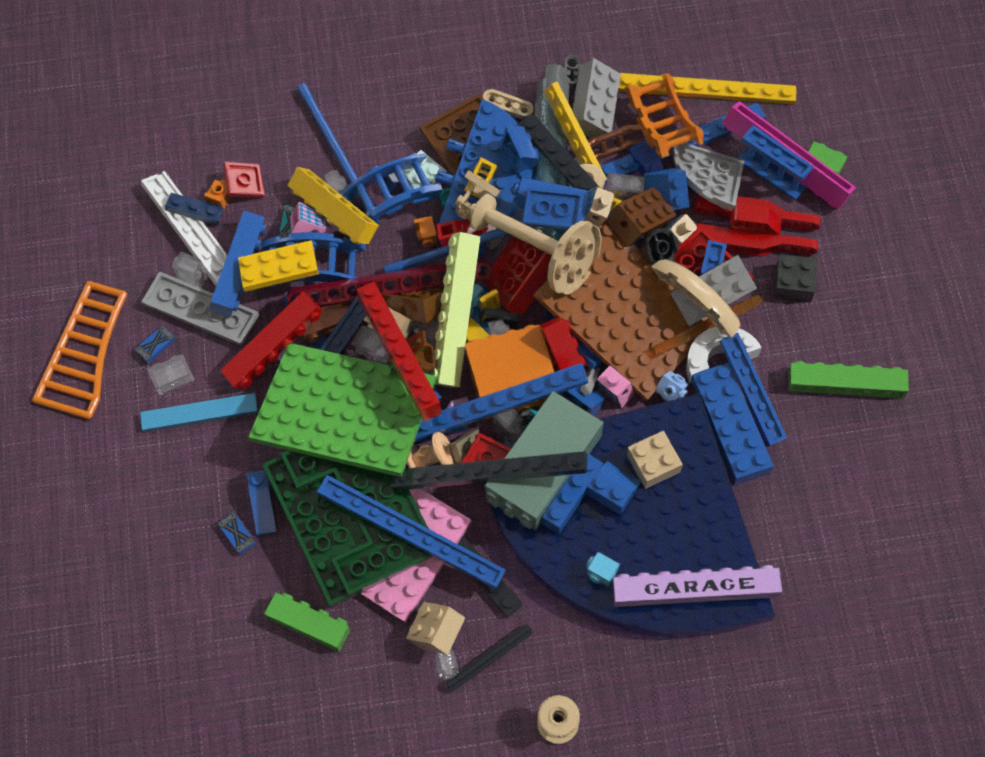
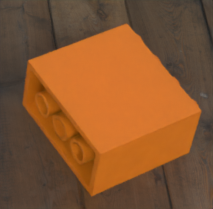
(508, 361)

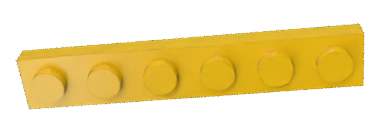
(570, 125)

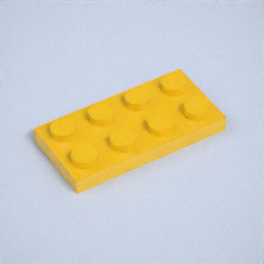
(278, 266)

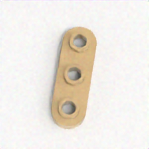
(517, 104)

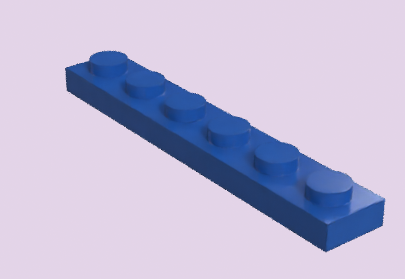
(753, 389)

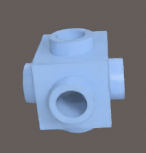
(672, 386)

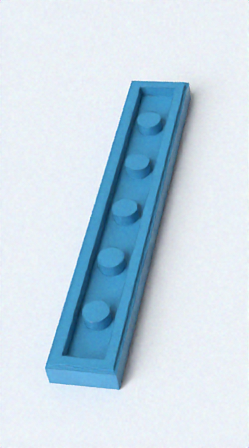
(199, 412)

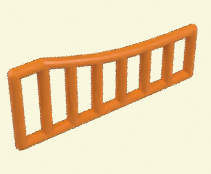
(99, 360)

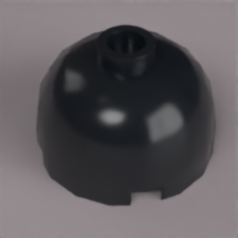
(658, 245)

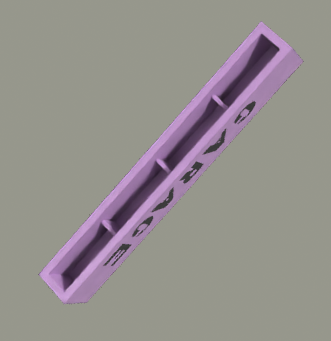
(696, 587)

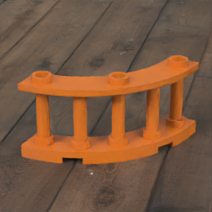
(648, 128)

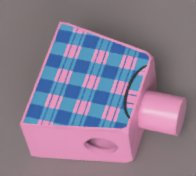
(308, 220)
(614, 385)

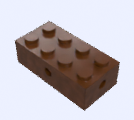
(640, 215)

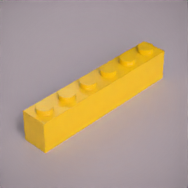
(332, 206)

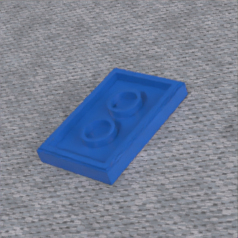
(552, 208)

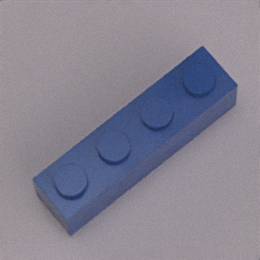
(570, 497)

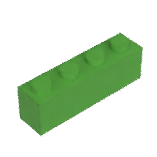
(308, 622)

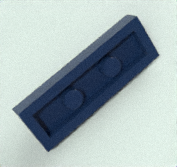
(194, 208)

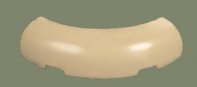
(700, 294)

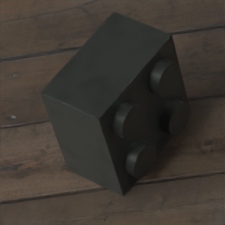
(795, 278)

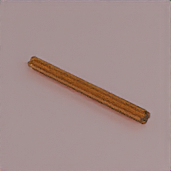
(696, 330)

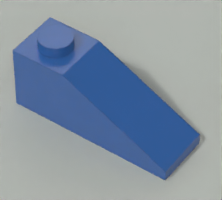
(261, 503)

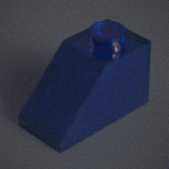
(645, 158)

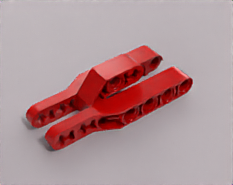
(758, 216)

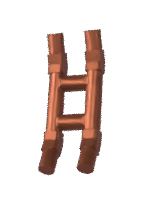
(618, 133)

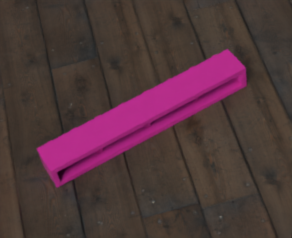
(821, 180)

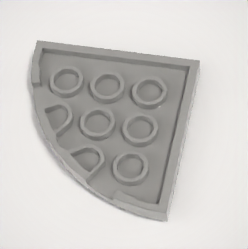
(710, 173)

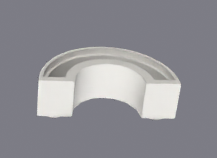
(708, 344)

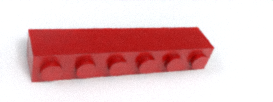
(272, 341)

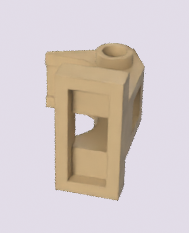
(477, 186)

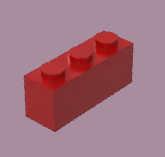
(561, 344)

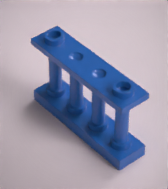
(780, 156)

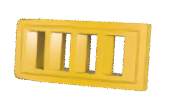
(482, 162)
(490, 301)

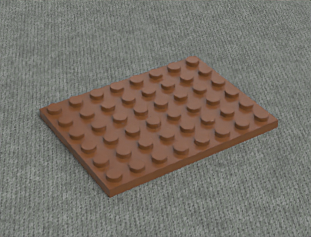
(623, 314)

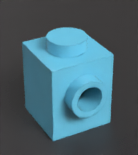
(601, 569)

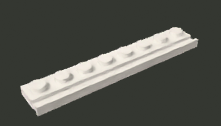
(190, 230)

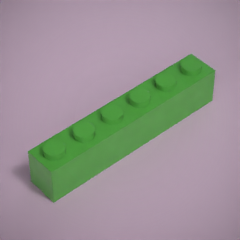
(848, 380)

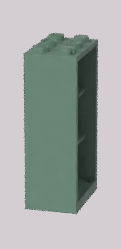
(554, 430)

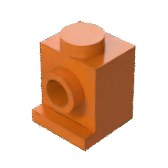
(218, 194)
(426, 231)

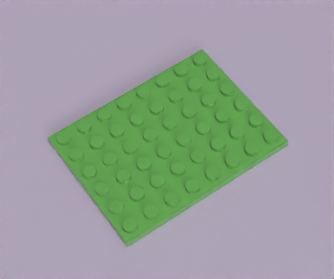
(339, 411)

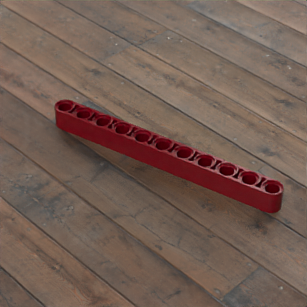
(380, 279)

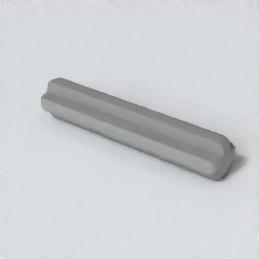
(592, 377)

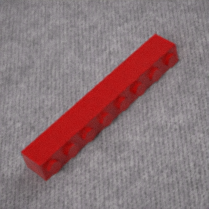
(399, 352)

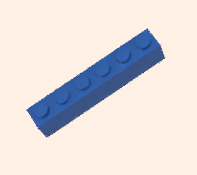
(230, 282)

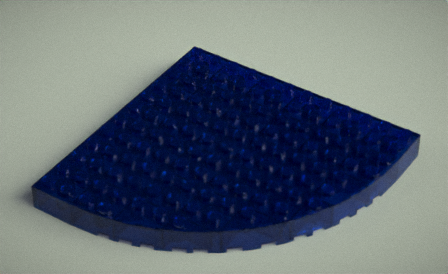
(664, 528)

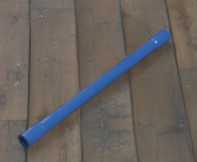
(339, 154)
(440, 252)

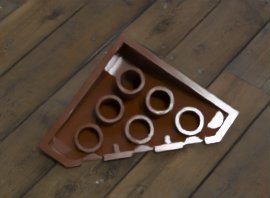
(418, 304)

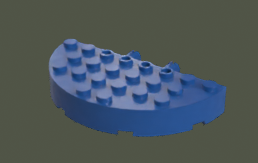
(486, 144)

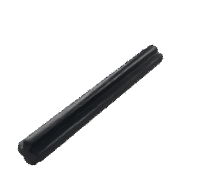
(489, 657)

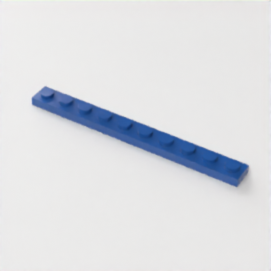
(712, 131)
(503, 400)
(411, 532)

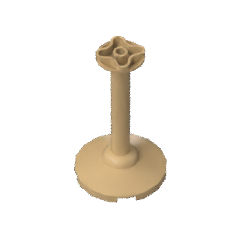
(570, 254)

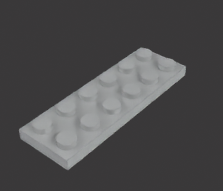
(192, 306)

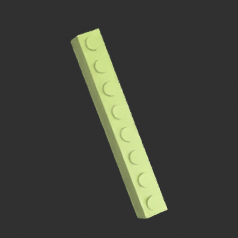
(455, 309)

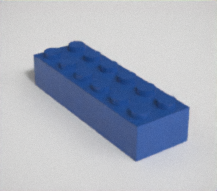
(732, 424)

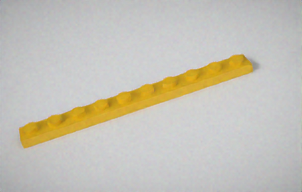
(716, 89)

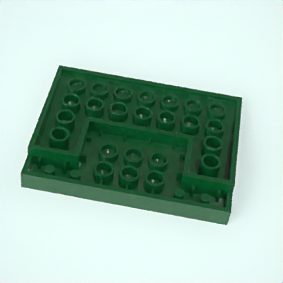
(340, 547)

